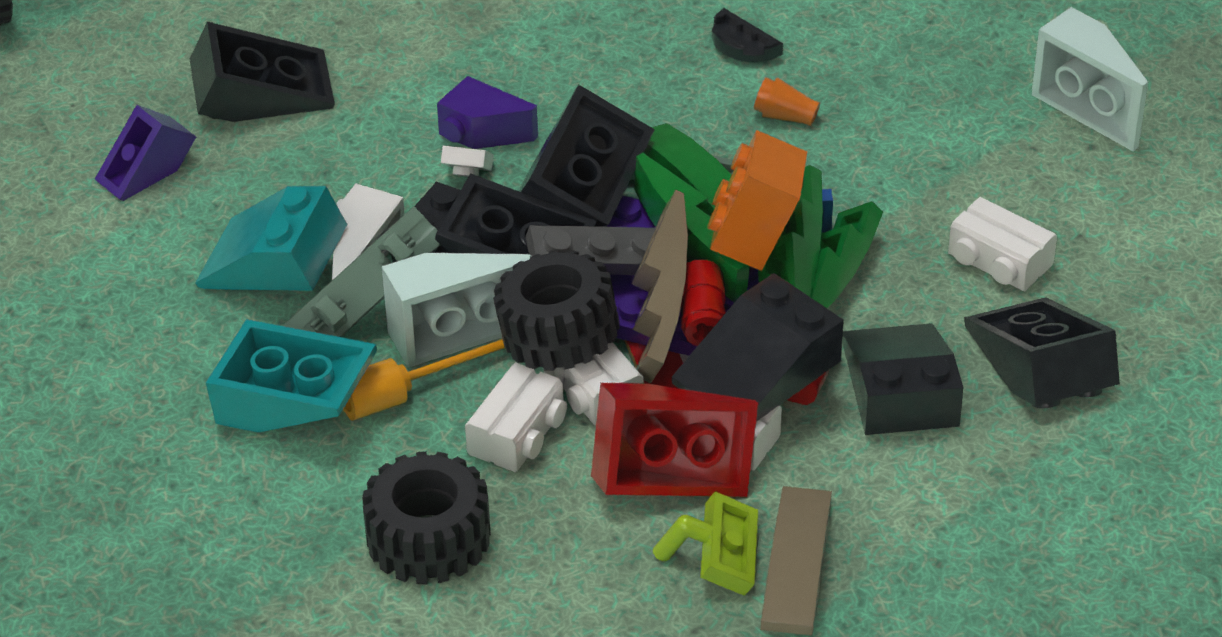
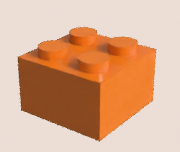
(757, 199)

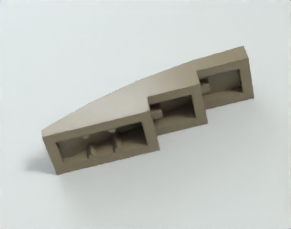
(664, 277)
(796, 561)

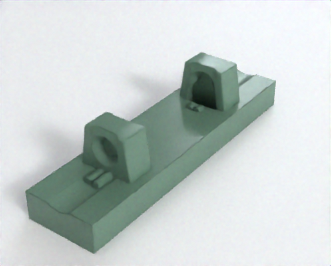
(361, 283)

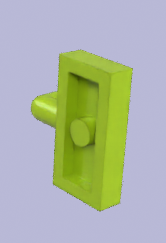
(726, 539)

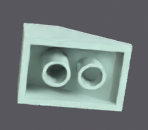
(1090, 77)
(443, 302)

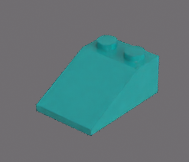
(277, 243)
(284, 377)

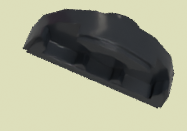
(743, 40)

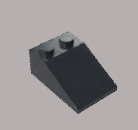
(256, 75)
(588, 157)
(497, 218)
(765, 347)
(1047, 351)
(903, 378)

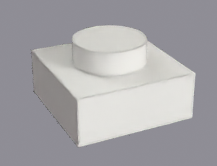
(466, 160)

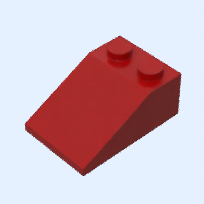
(672, 441)

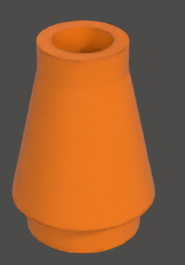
(784, 102)

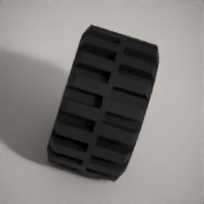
(556, 310)
(429, 544)

